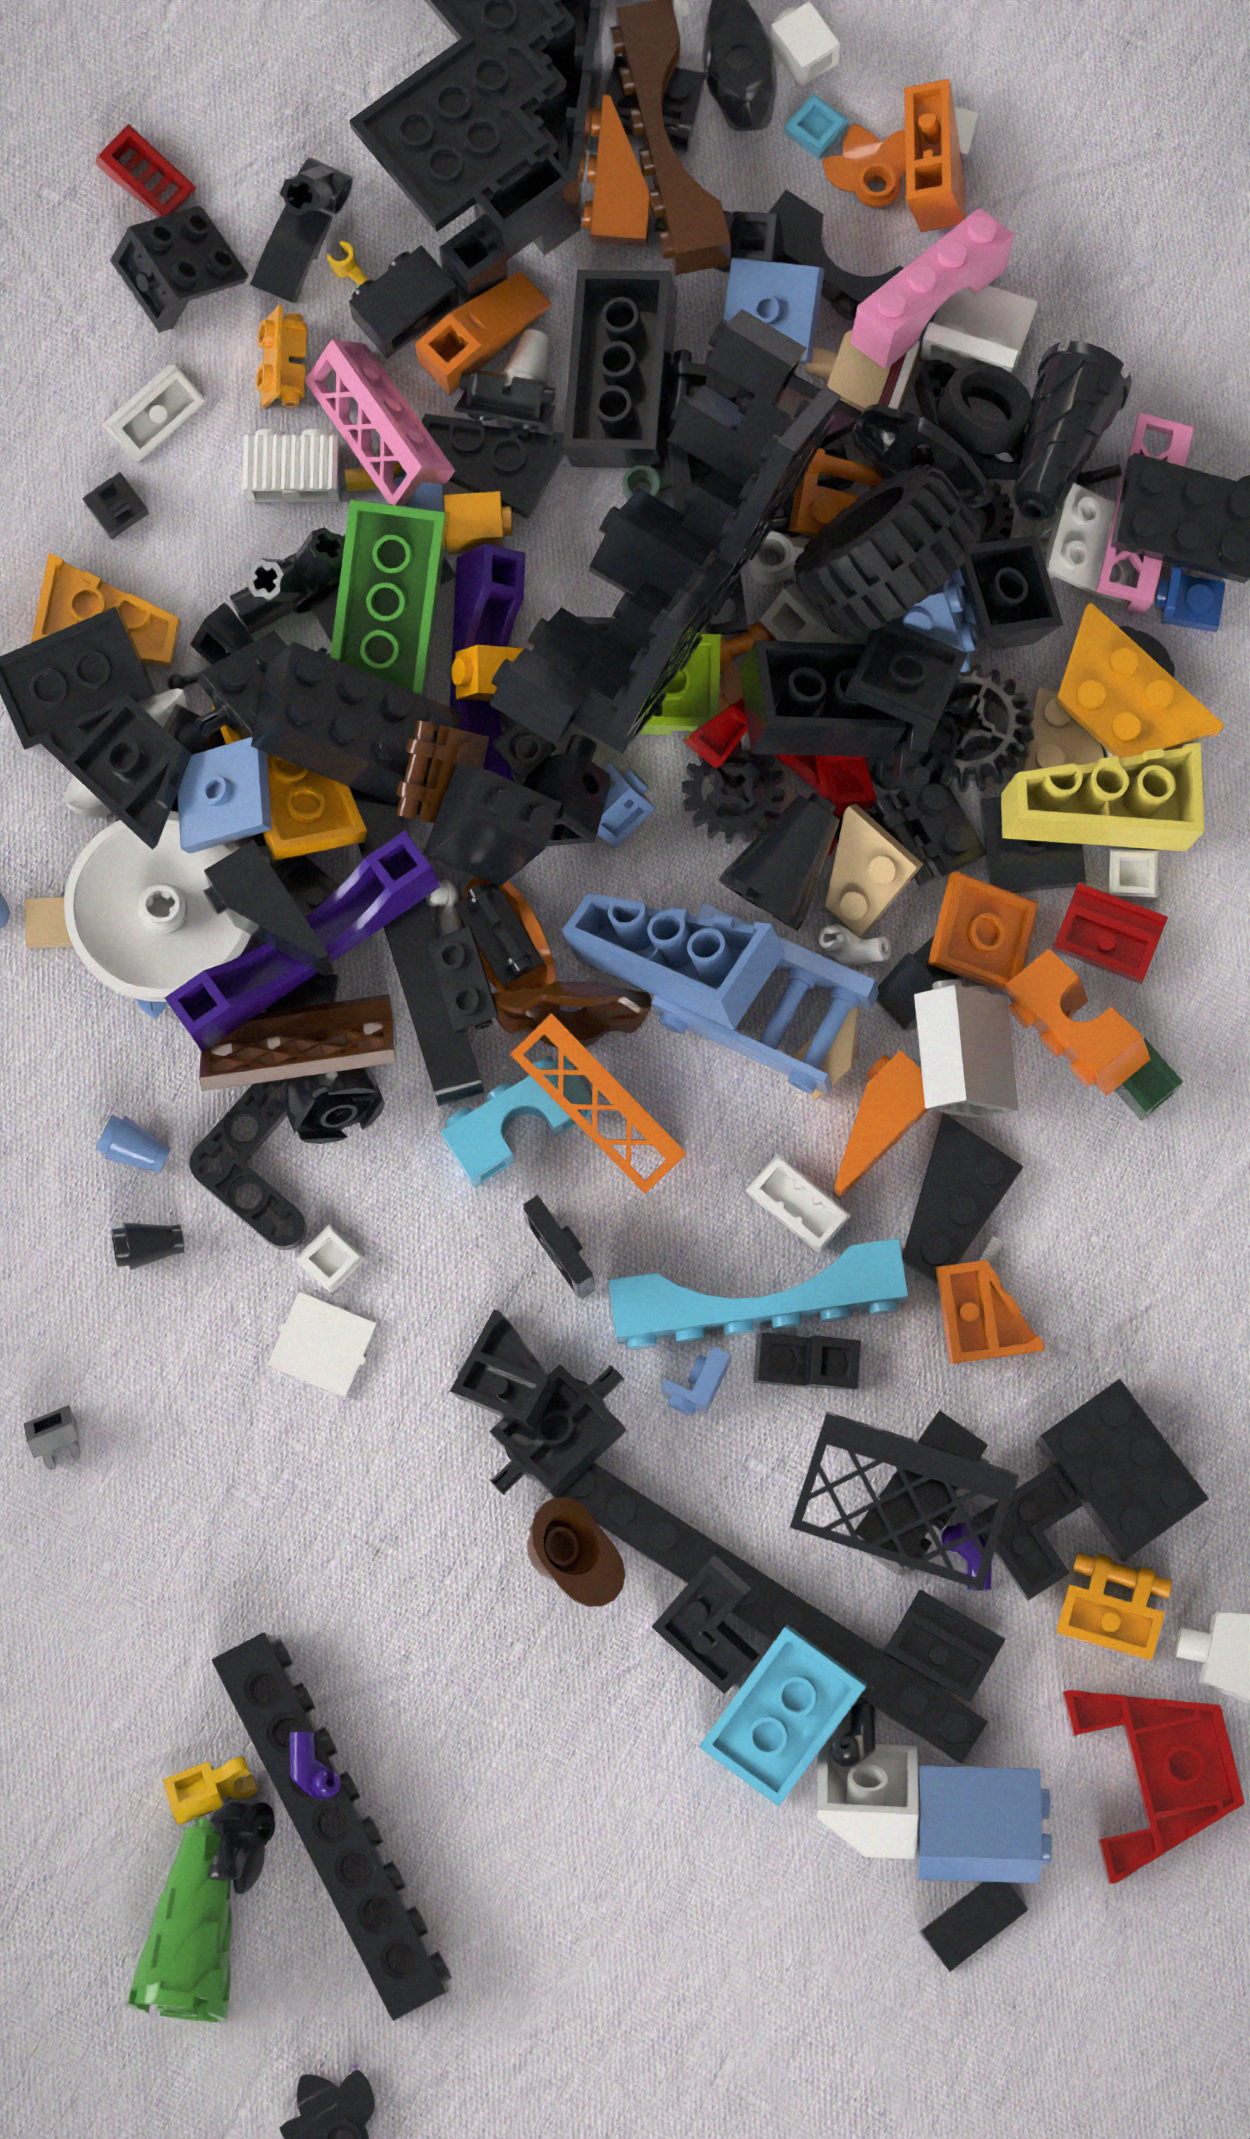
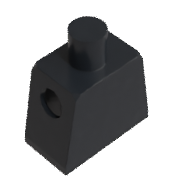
(578, 786)

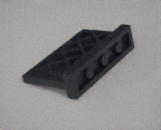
(917, 1458)

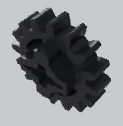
(746, 807)

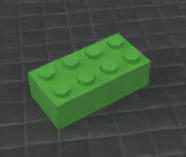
(390, 591)

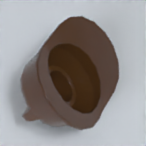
(575, 1553)

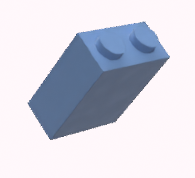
(982, 1824)

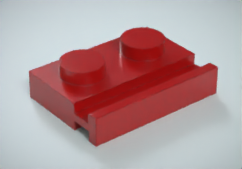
(1110, 933)

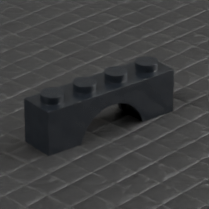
(803, 246)

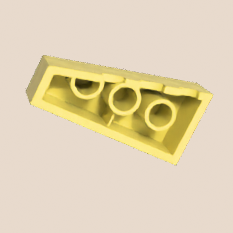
(1113, 802)

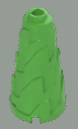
(188, 1943)

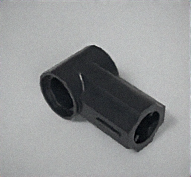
(316, 188)

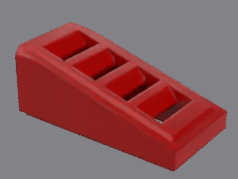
(109, 164)

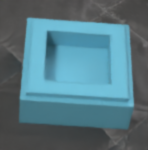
(816, 126)

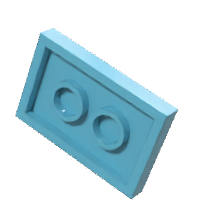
(783, 1715)

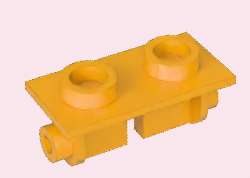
(281, 340)

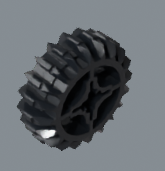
(988, 738)

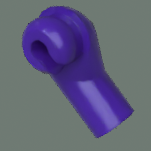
(968, 1551)

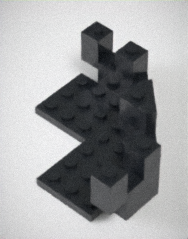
(495, 128)
(673, 564)

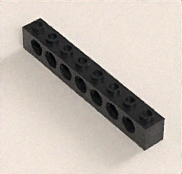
(400, 1992)

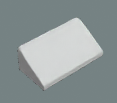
(154, 412)

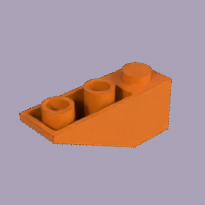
(620, 193)
(479, 330)

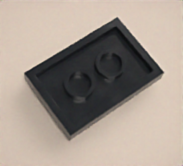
(1184, 518)
(71, 675)

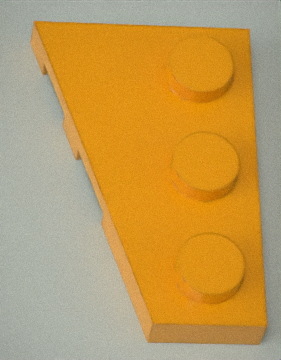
(77, 595)

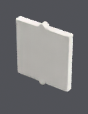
(322, 1344)

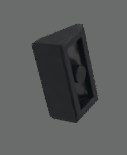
(972, 1922)

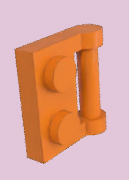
(818, 505)

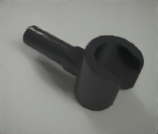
(1090, 477)

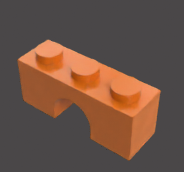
(1100, 1049)

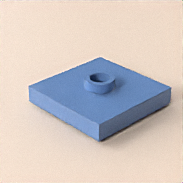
(779, 296)
(224, 796)

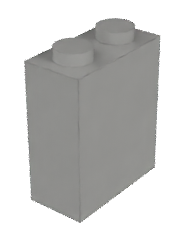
(965, 1050)

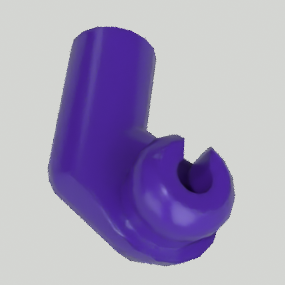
(309, 1772)

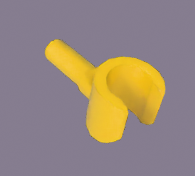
(349, 266)

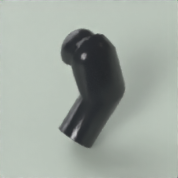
(858, 1742)

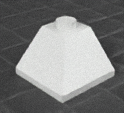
(872, 1802)

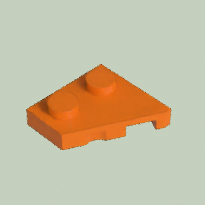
(980, 1315)

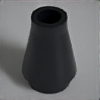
(145, 1243)

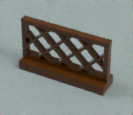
(303, 1043)

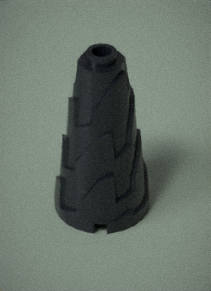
(1071, 409)

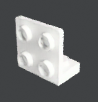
(980, 329)
(1076, 541)

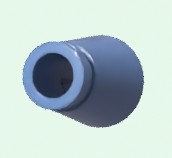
(132, 1145)

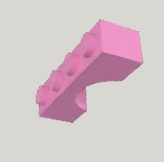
(898, 311)

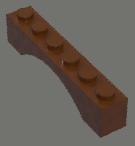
(691, 217)

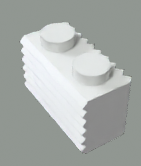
(291, 466)

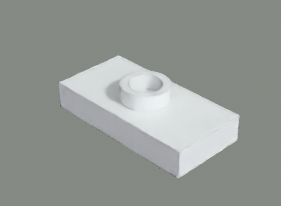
(798, 1203)

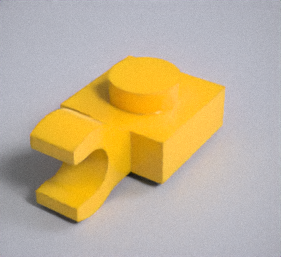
(202, 1788)

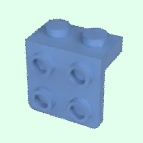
(945, 617)

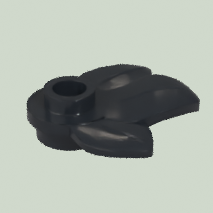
(243, 1836)
(329, 2109)

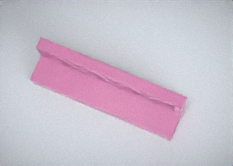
(379, 409)
(1147, 570)

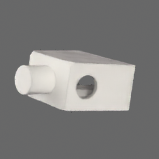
(1222, 1653)

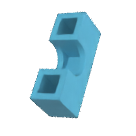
(478, 1135)

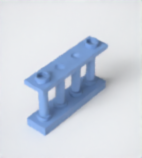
(804, 971)

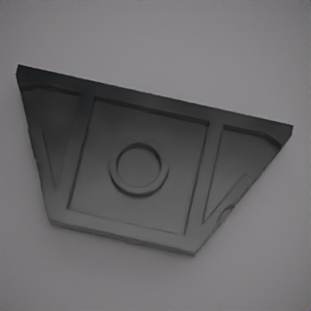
(125, 763)

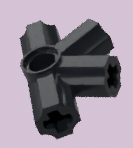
(291, 583)

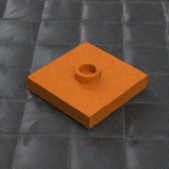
(982, 932)

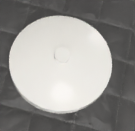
(144, 912)

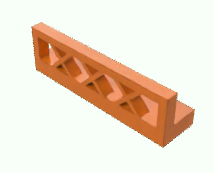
(611, 1089)

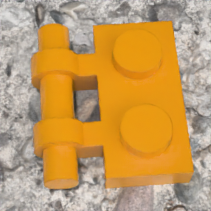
(1111, 1621)

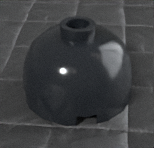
(330, 1102)

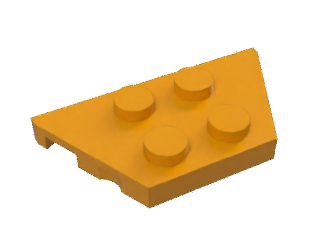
(1126, 694)

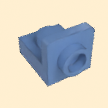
(625, 806)
(706, 1376)

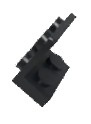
(175, 262)

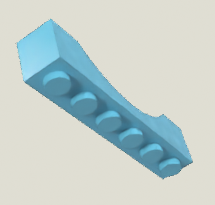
(655, 1307)

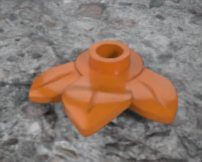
(866, 162)

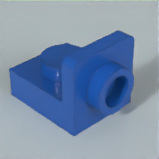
(1190, 601)

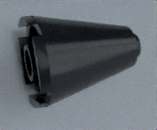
(786, 860)

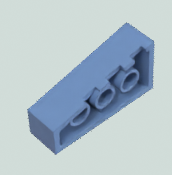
(682, 957)

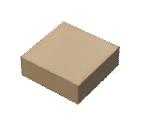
(45, 923)

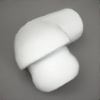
(444, 899)
(852, 949)

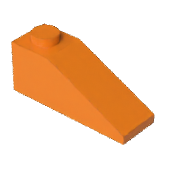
(933, 157)
(886, 1113)

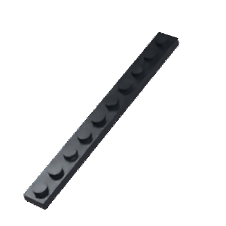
(771, 1607)

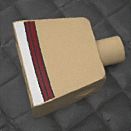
(860, 378)

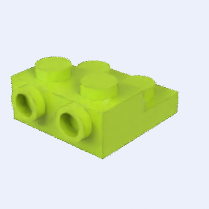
(693, 692)

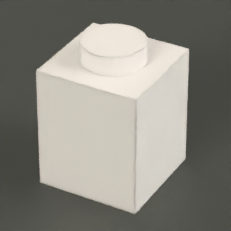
(804, 43)

